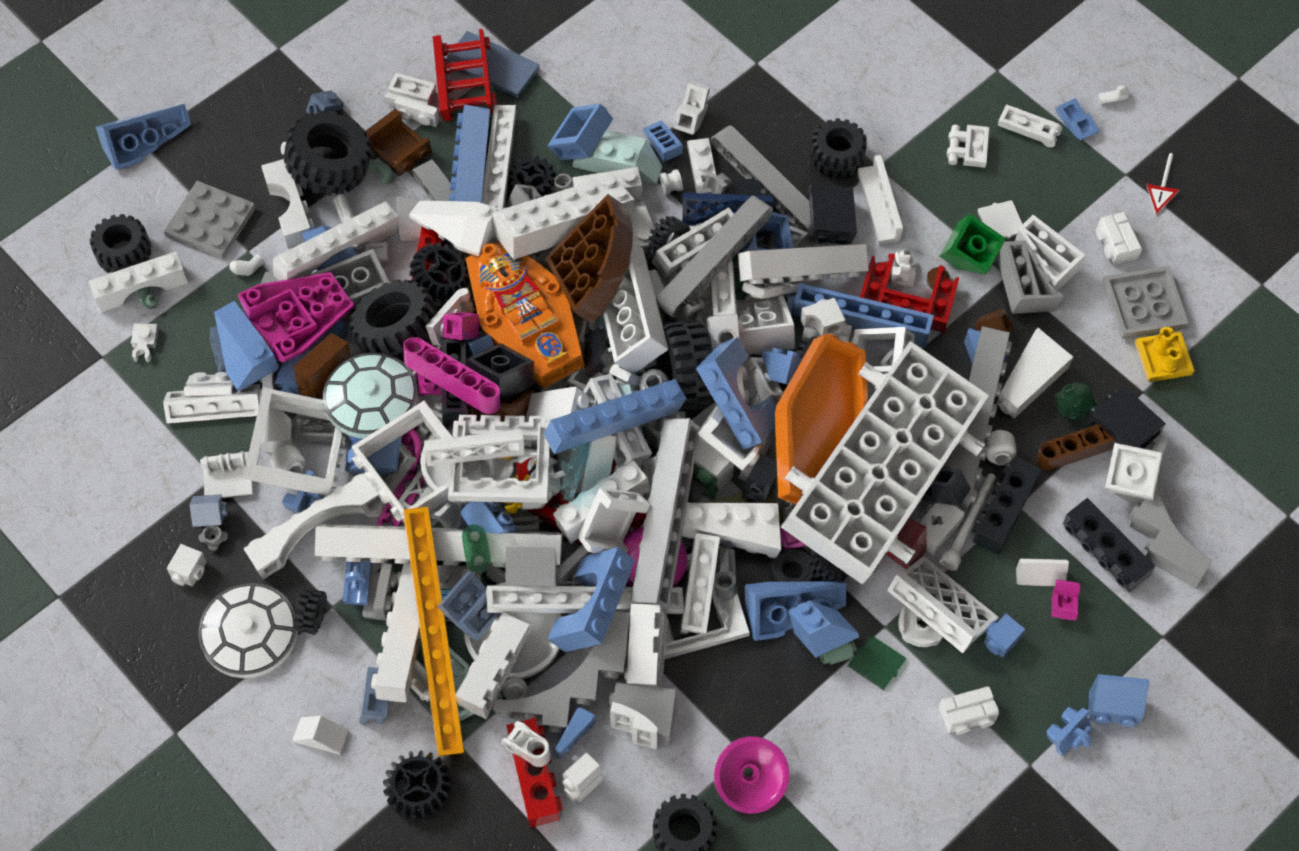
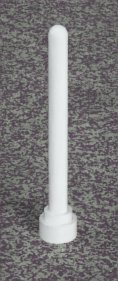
(951, 558)

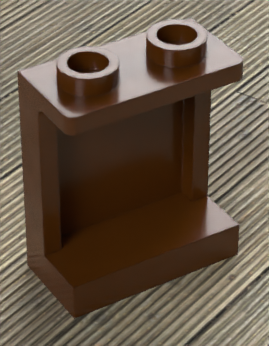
(397, 143)

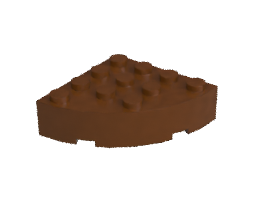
(594, 258)

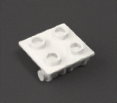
(225, 475)

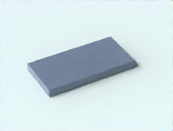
(507, 69)

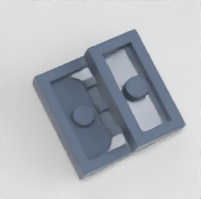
(468, 606)

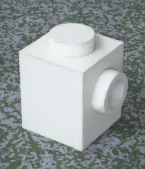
(186, 566)

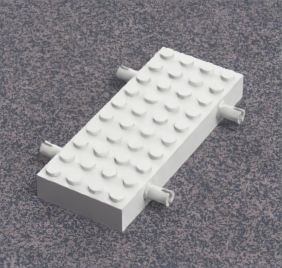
(885, 463)

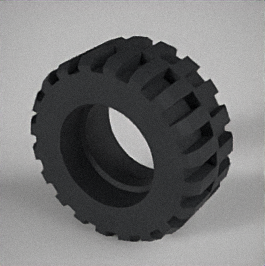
(333, 132)
(376, 316)
(687, 349)

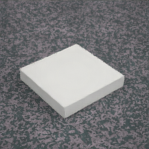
(1133, 471)

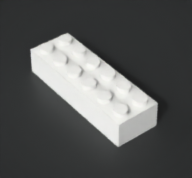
(549, 219)
(634, 317)

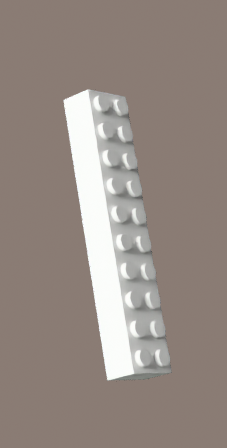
(390, 542)

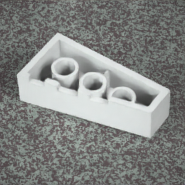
(737, 524)

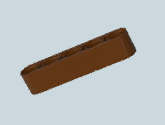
(1078, 443)

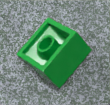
(972, 246)

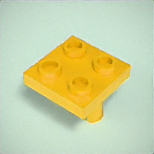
(1164, 355)

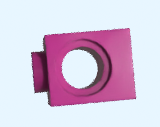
(460, 326)

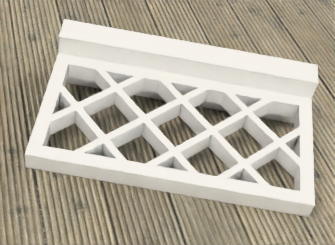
(935, 610)

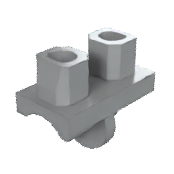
(715, 184)

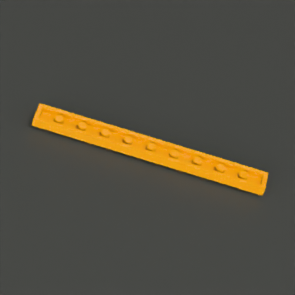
(433, 632)

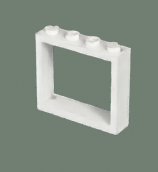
(299, 405)
(388, 434)

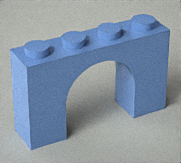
(719, 374)
(589, 625)

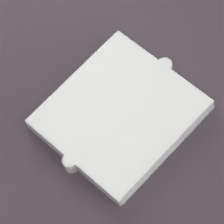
(1001, 218)

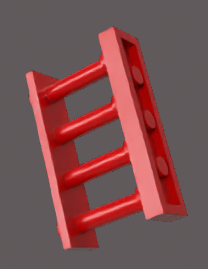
(443, 68)

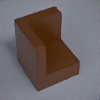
(996, 320)

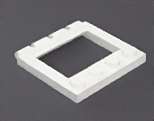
(509, 489)
(731, 621)

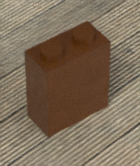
(318, 364)

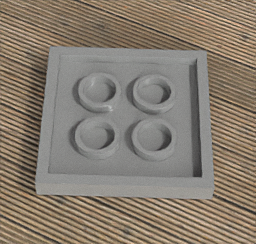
(209, 219)
(1145, 302)

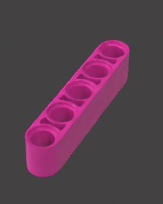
(452, 375)

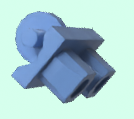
(301, 500)
(357, 583)
(1074, 733)

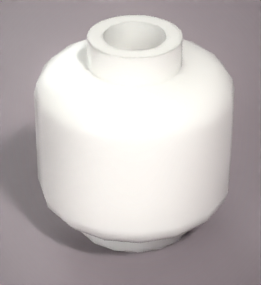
(652, 378)
(1000, 447)
(288, 459)

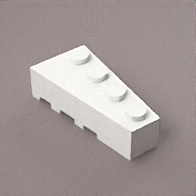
(492, 665)

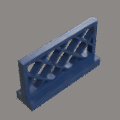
(693, 214)

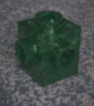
(1075, 400)

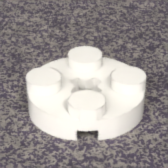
(915, 634)

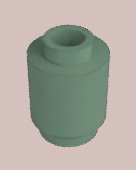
(839, 654)

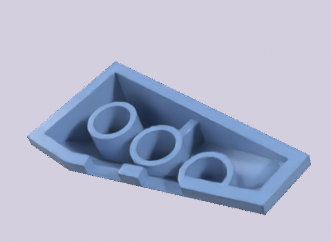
(137, 136)
(243, 348)
(769, 603)

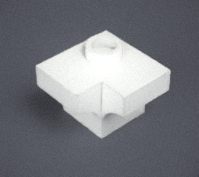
(824, 317)

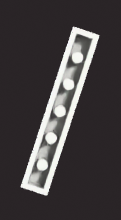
(803, 262)
(399, 643)

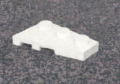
(772, 289)

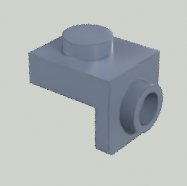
(324, 101)

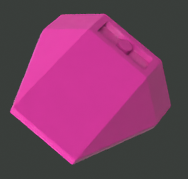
(295, 311)

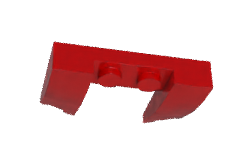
(938, 305)

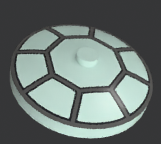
(368, 393)

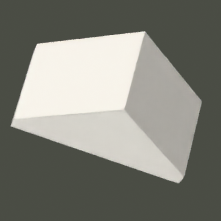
(321, 734)

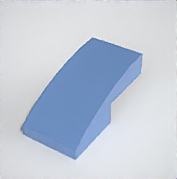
(1076, 120)

